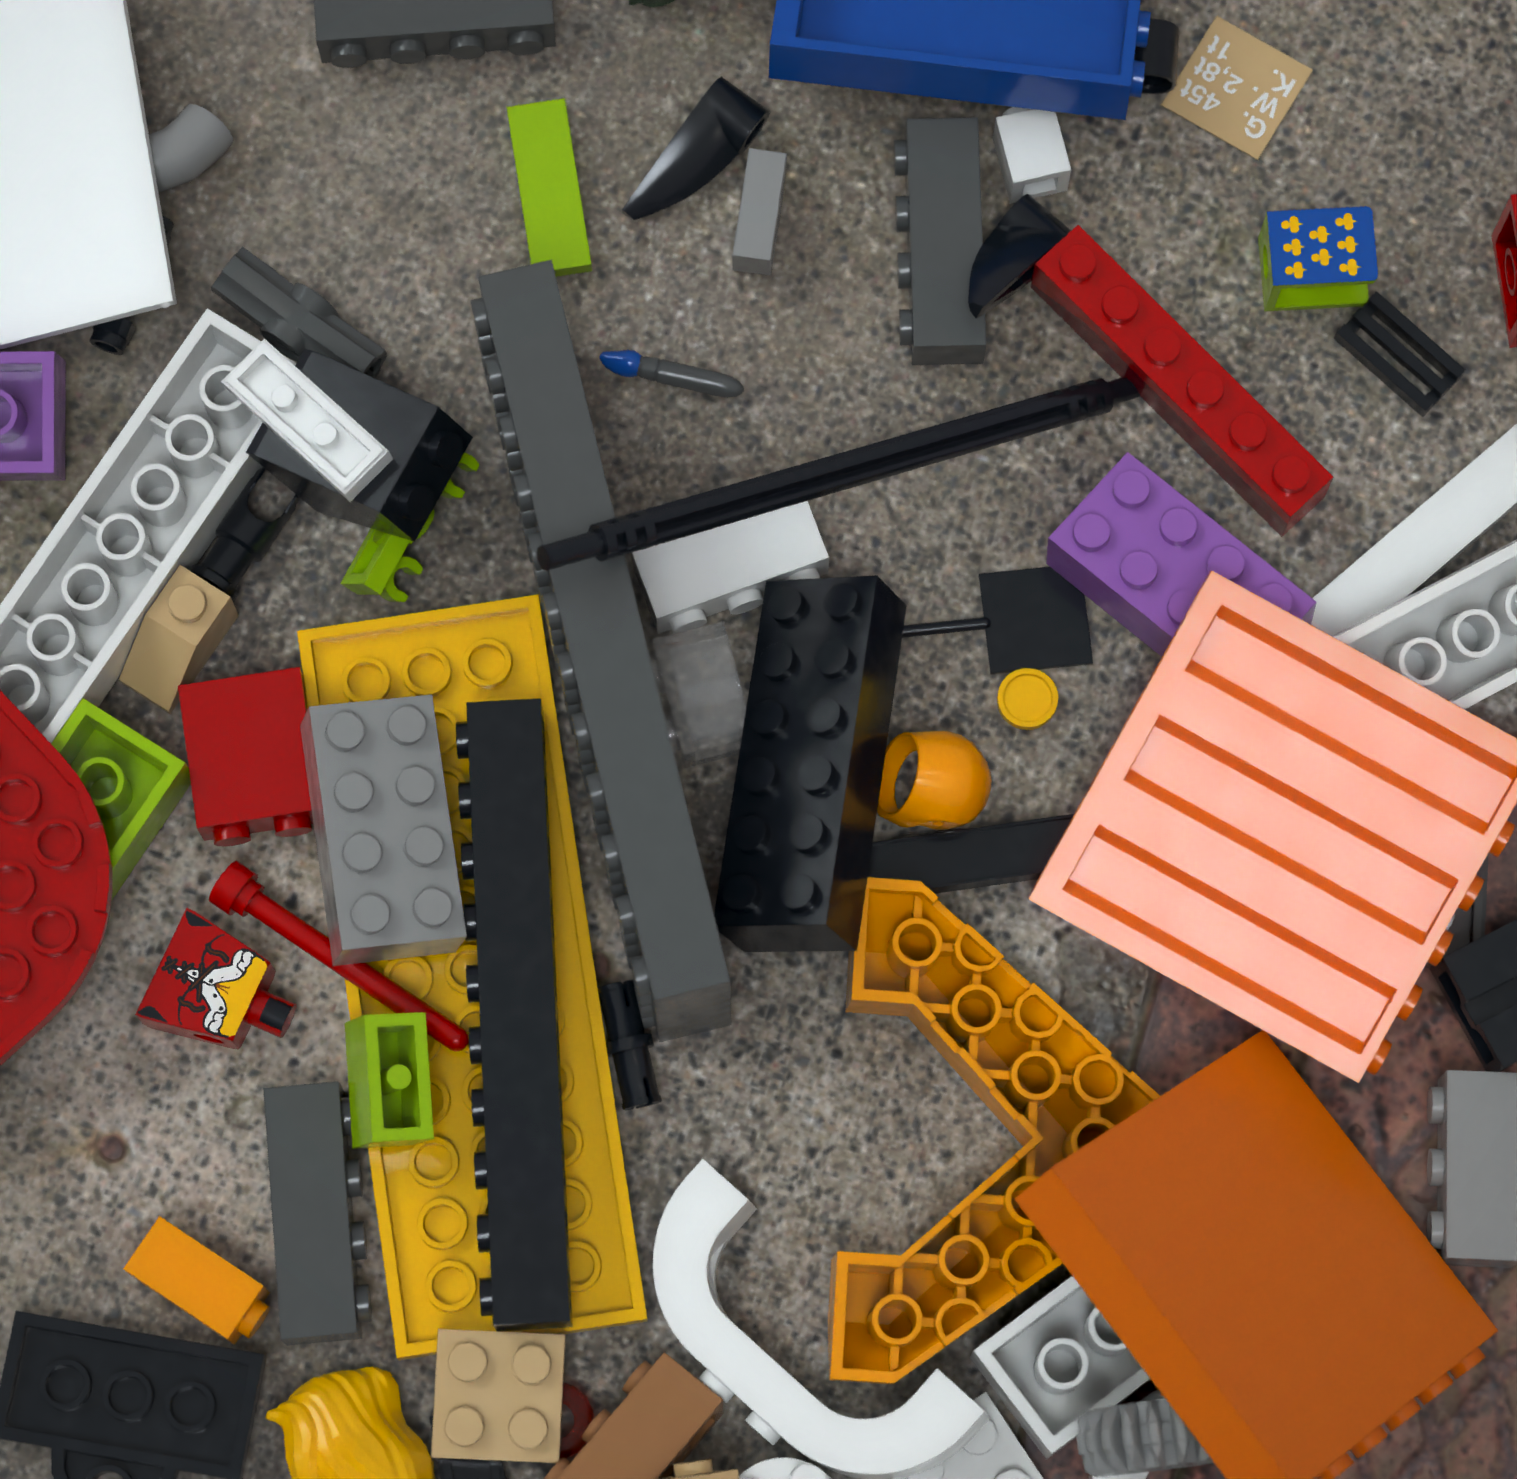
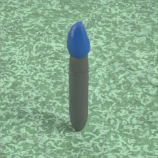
(631, 364)

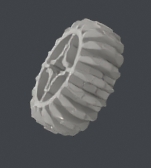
(1136, 1440)

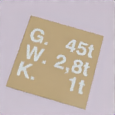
(1237, 87)

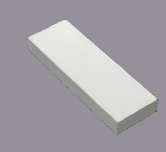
(307, 420)

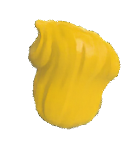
(350, 1429)

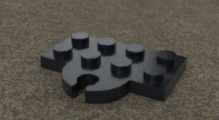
(127, 1400)

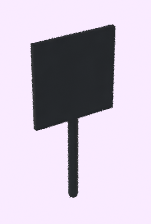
(1028, 621)

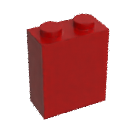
(247, 755)

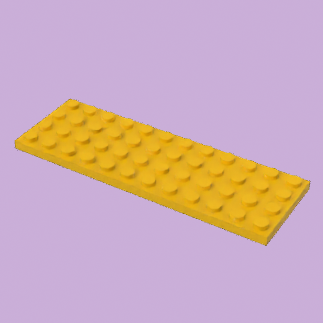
(429, 1189)

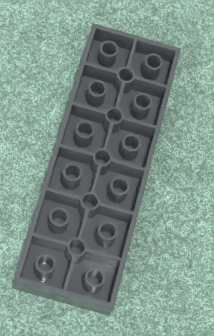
(602, 658)

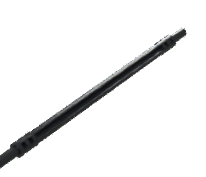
(836, 473)

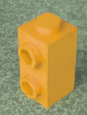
(199, 1282)

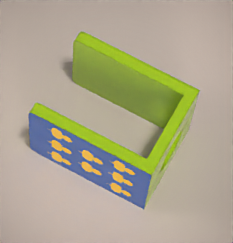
(1317, 258)

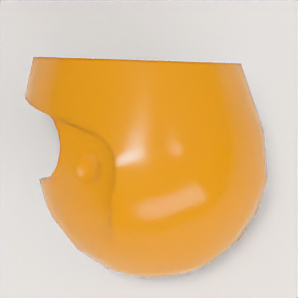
(948, 785)

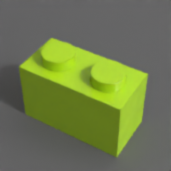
(389, 1080)

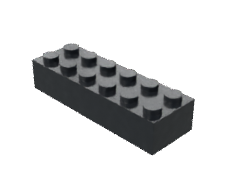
(810, 765)

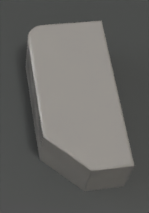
(759, 212)

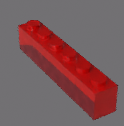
(1180, 380)

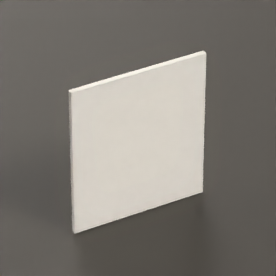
(75, 173)

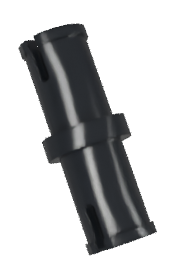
(629, 1045)

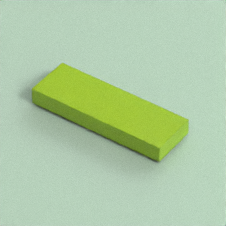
(549, 186)

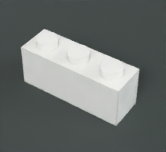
(728, 566)

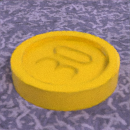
(1027, 698)

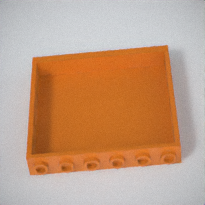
(1259, 1269)

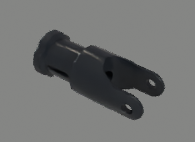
(240, 542)

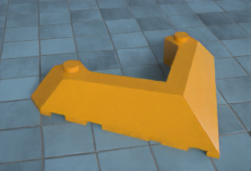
(1035, 1074)

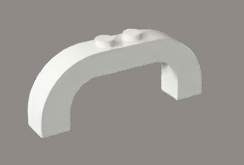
(685, 1262)

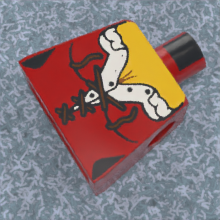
(213, 988)

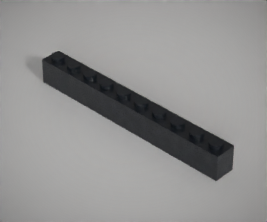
(517, 1016)

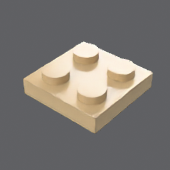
(498, 1396)

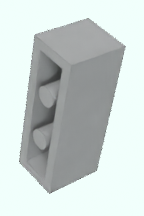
(1474, 1168)

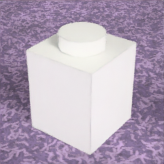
(1031, 153)

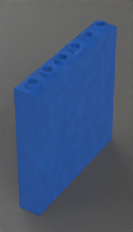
(977, 51)

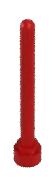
(241, 893)

